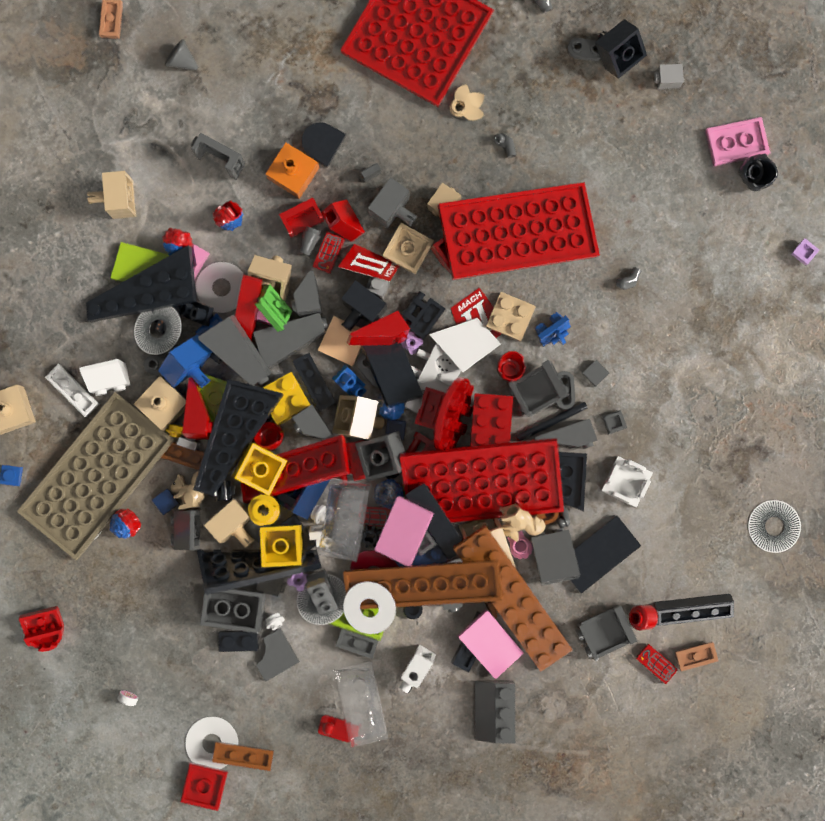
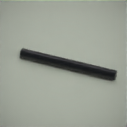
(552, 421)

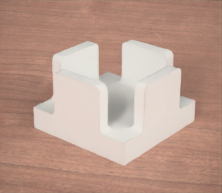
(627, 481)

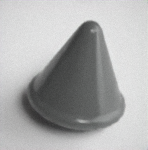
(181, 57)

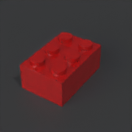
(491, 419)

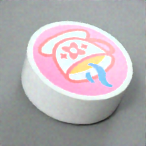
(127, 698)

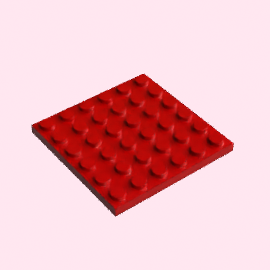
(417, 41)

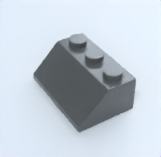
(495, 711)

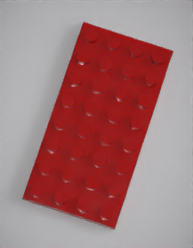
(518, 230)
(485, 478)

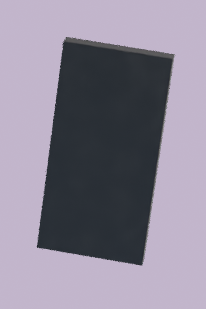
(392, 373)
(603, 552)

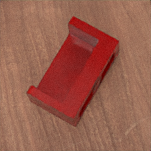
(300, 216)

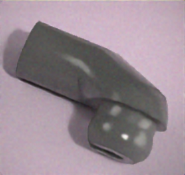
(507, 143)
(629, 282)
(564, 520)

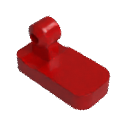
(333, 728)

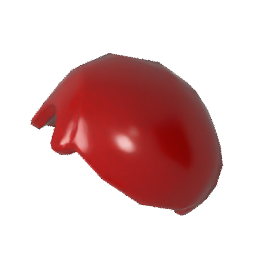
(511, 366)
(269, 436)

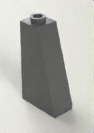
(297, 334)
(235, 348)

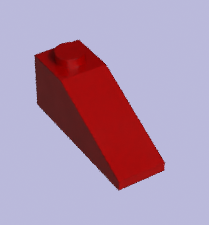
(381, 332)
(197, 420)

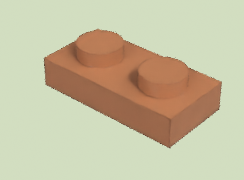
(111, 19)
(696, 656)

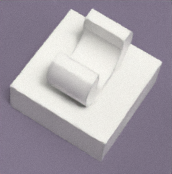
(315, 533)

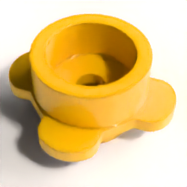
(175, 430)

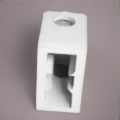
(420, 664)

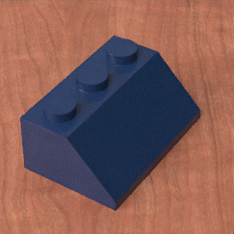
(302, 500)

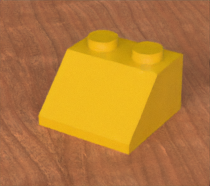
(259, 468)
(281, 545)

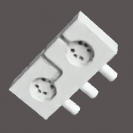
(437, 374)

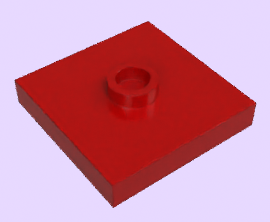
(204, 786)

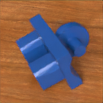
(555, 332)
(349, 382)

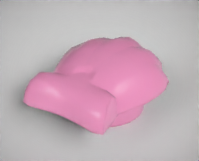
(522, 548)

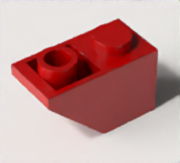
(343, 220)

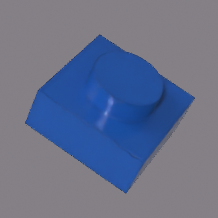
(11, 475)

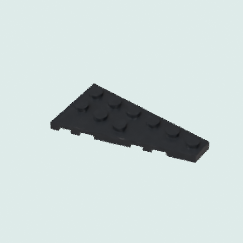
(157, 287)
(237, 422)
(573, 478)
(244, 567)

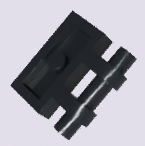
(426, 318)

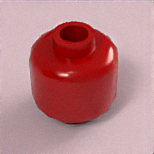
(643, 617)

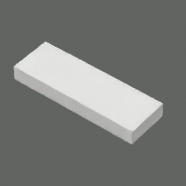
(71, 390)

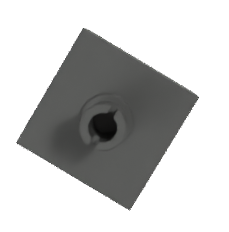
(391, 204)

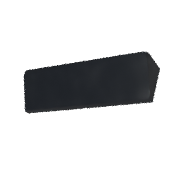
(439, 526)
(694, 609)

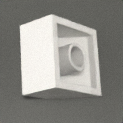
(105, 377)

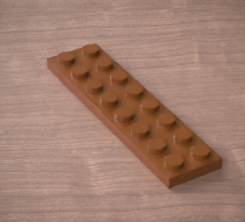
(432, 583)
(519, 605)

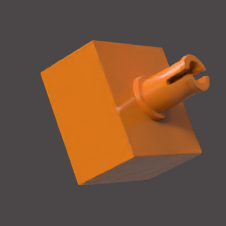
(292, 170)

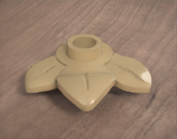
(469, 102)

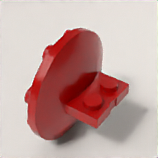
(443, 411)

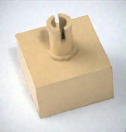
(116, 195)
(272, 272)
(161, 403)
(14, 409)
(356, 417)
(230, 523)

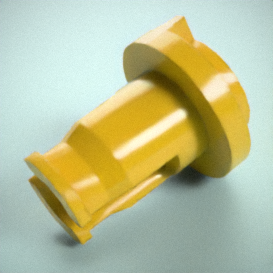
(257, 516)

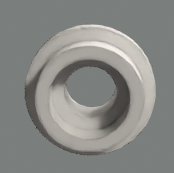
(318, 513)
(274, 621)

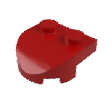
(42, 628)

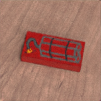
(328, 252)
(376, 516)
(656, 663)

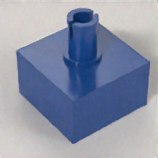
(186, 362)

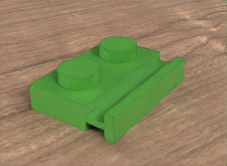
(273, 307)

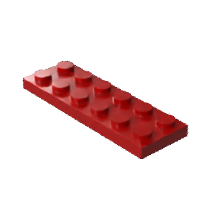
(307, 467)

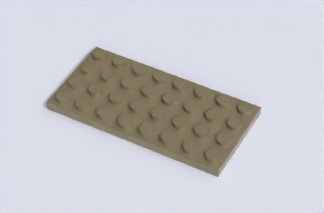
(95, 476)

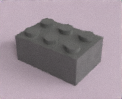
(234, 610)

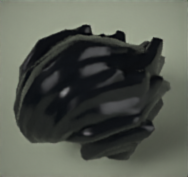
(758, 172)

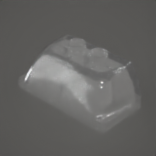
(344, 519)
(360, 704)

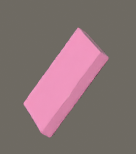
(737, 141)
(404, 531)
(490, 644)

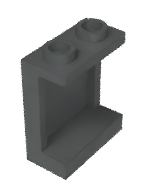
(206, 144)
(538, 389)
(555, 557)
(606, 632)

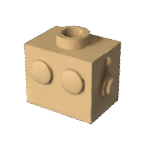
(442, 195)

